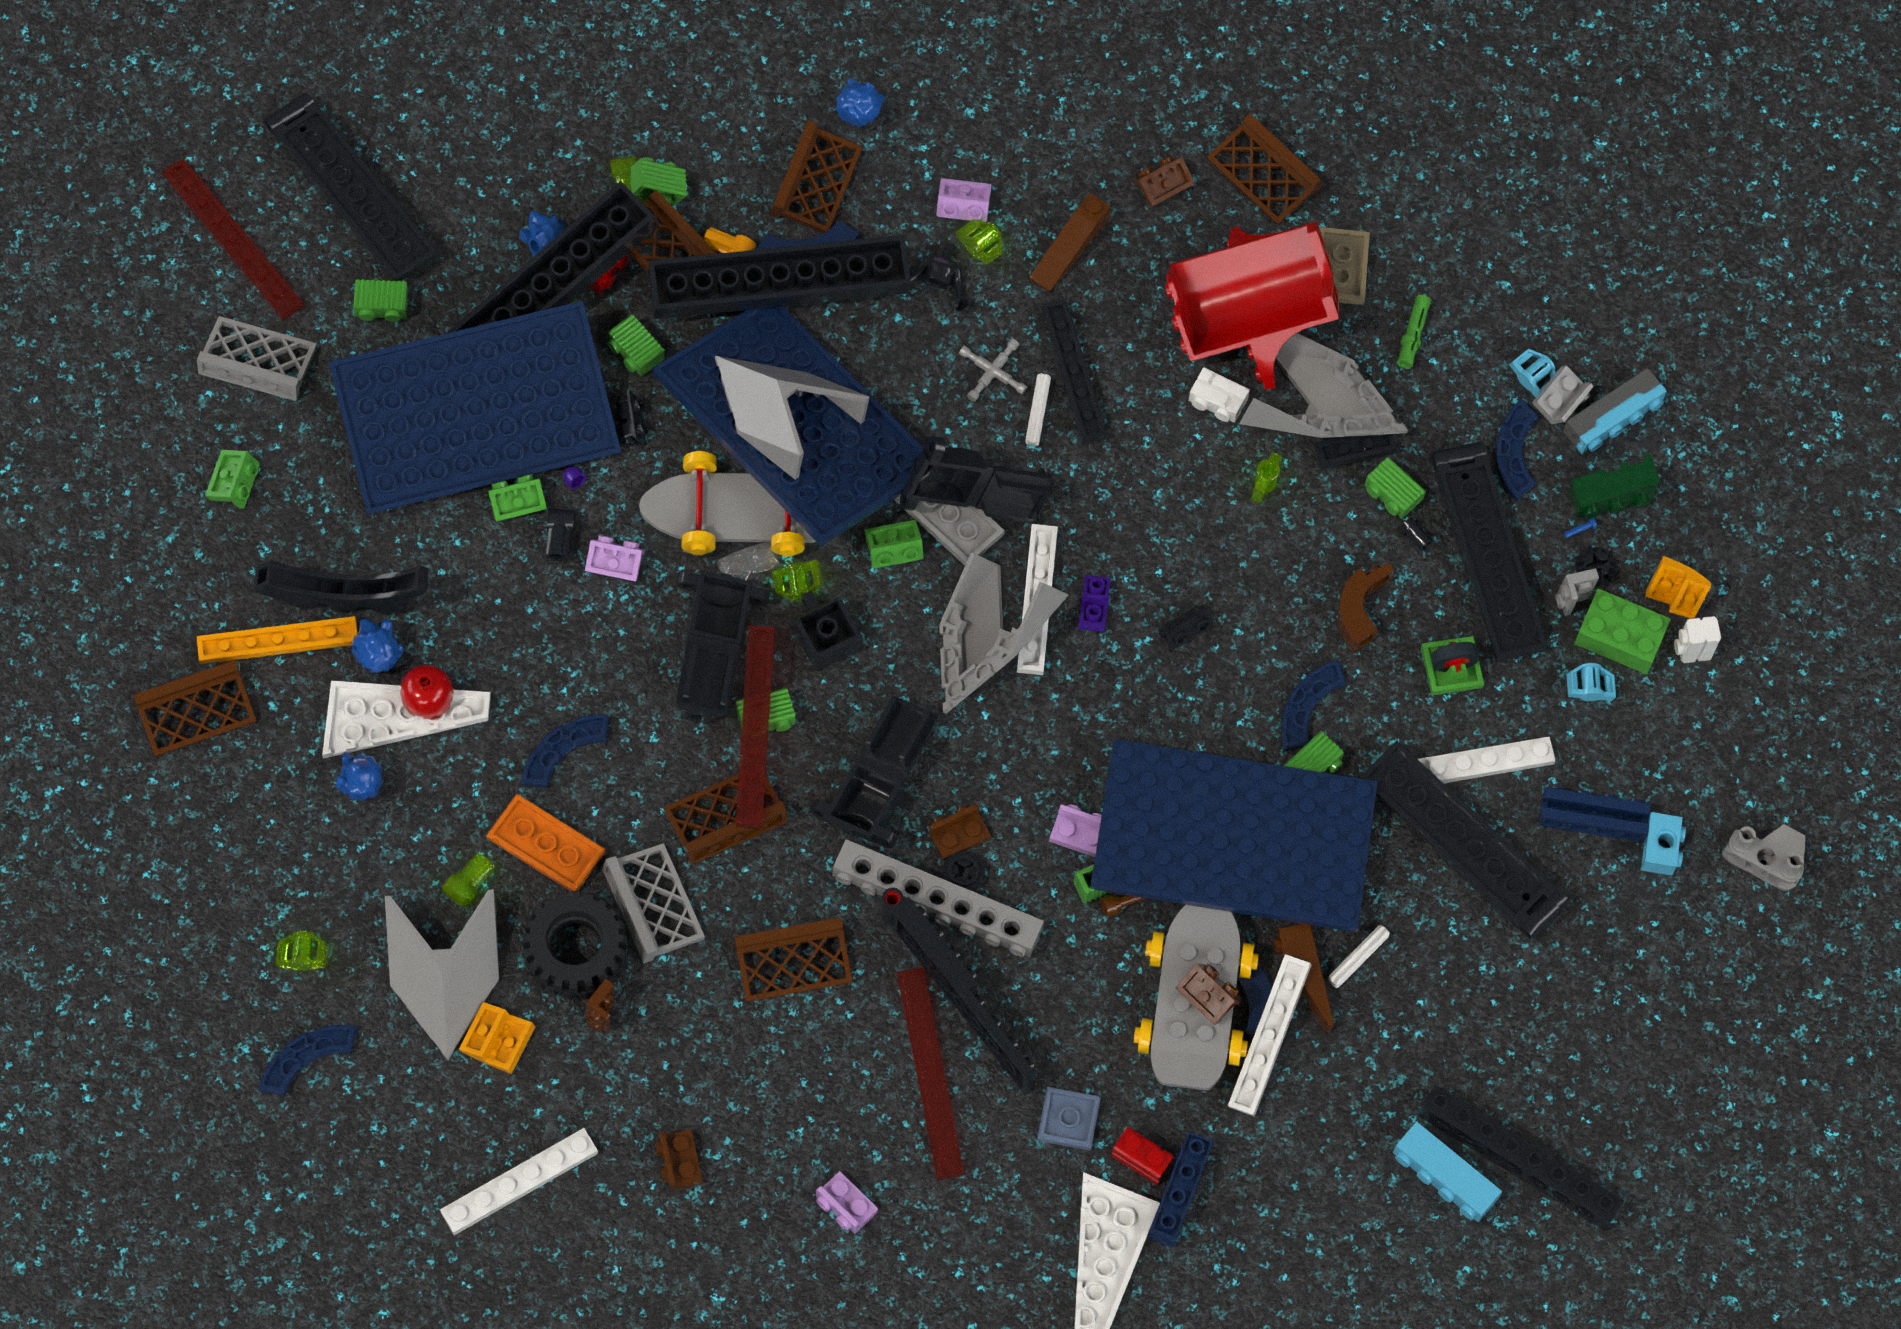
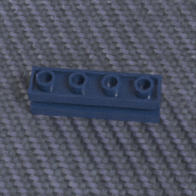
(1594, 814)
(1180, 1189)

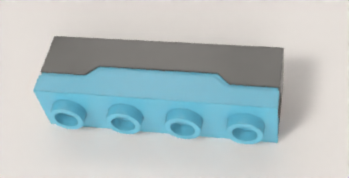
(1615, 411)

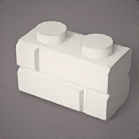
(1218, 395)
(1698, 639)

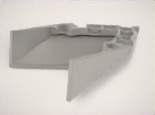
(1336, 394)
(761, 409)
(974, 631)
(444, 985)

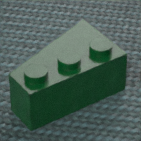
(1614, 490)

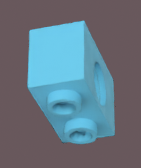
(1655, 857)

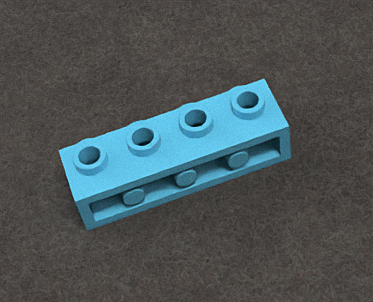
(1446, 1172)

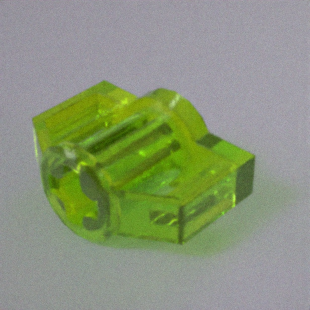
(981, 240)
(1266, 477)
(797, 579)
(301, 952)

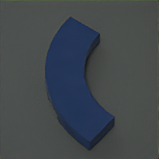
(837, 233)
(1509, 450)
(1303, 701)
(558, 744)
(1257, 993)
(301, 1052)

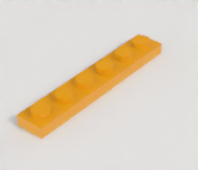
(276, 640)

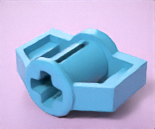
(1525, 376)
(1591, 686)

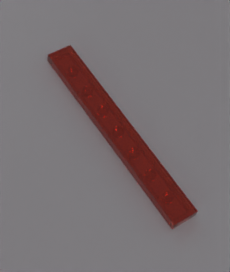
(232, 239)
(755, 727)
(930, 1074)

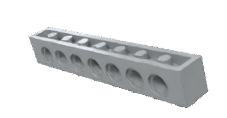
(954, 896)

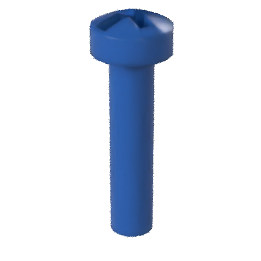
(1591, 524)

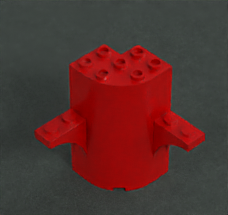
(1253, 295)

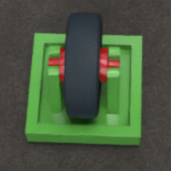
(1452, 665)

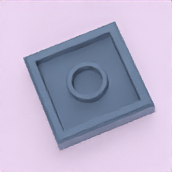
(1068, 1118)

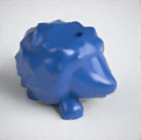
(859, 103)
(542, 230)
(376, 646)
(359, 777)

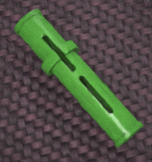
(1411, 340)

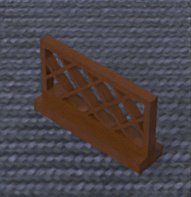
(1283, 159)
(794, 176)
(678, 228)
(190, 686)
(727, 836)
(792, 936)

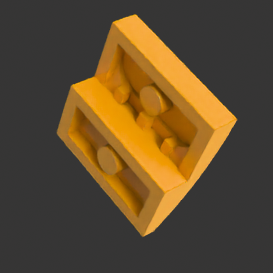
(1679, 587)
(497, 1038)

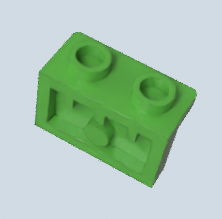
(233, 477)
(516, 498)
(894, 544)

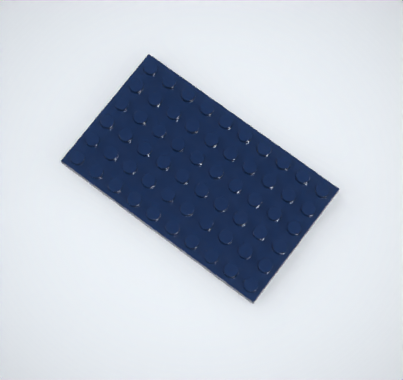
(474, 407)
(844, 465)
(1234, 835)

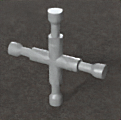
(993, 370)

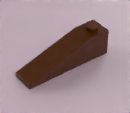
(1071, 242)
(1299, 943)

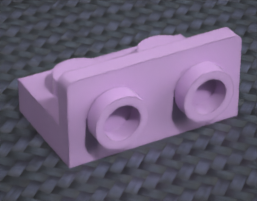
(963, 200)
(613, 558)
(1076, 829)
(846, 1202)

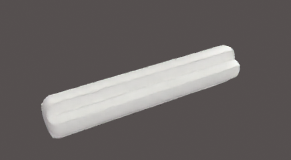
(1038, 409)
(1358, 956)

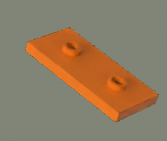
(545, 843)

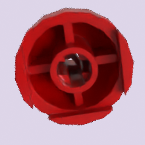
(426, 691)

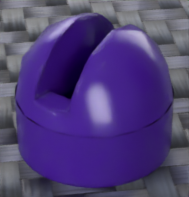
(574, 477)

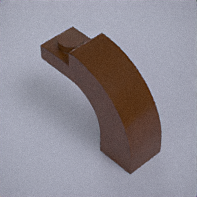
(1352, 620)

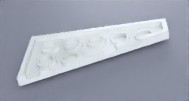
(374, 716)
(1110, 1242)

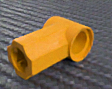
(726, 243)

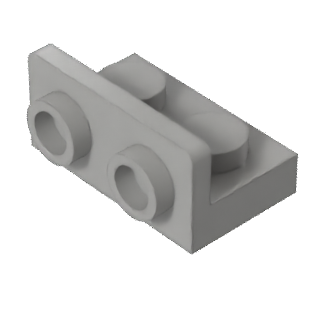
(1562, 396)
(1576, 588)

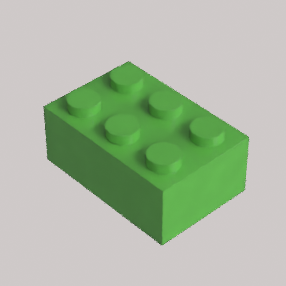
(1622, 631)

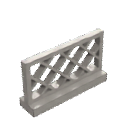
(250, 373)
(630, 904)

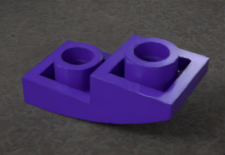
(1094, 603)

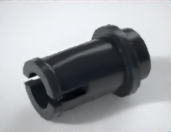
(1415, 533)

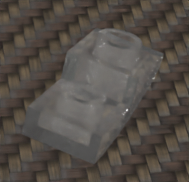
(748, 561)

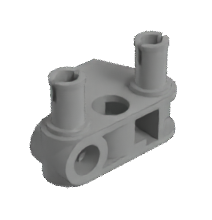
(1780, 851)

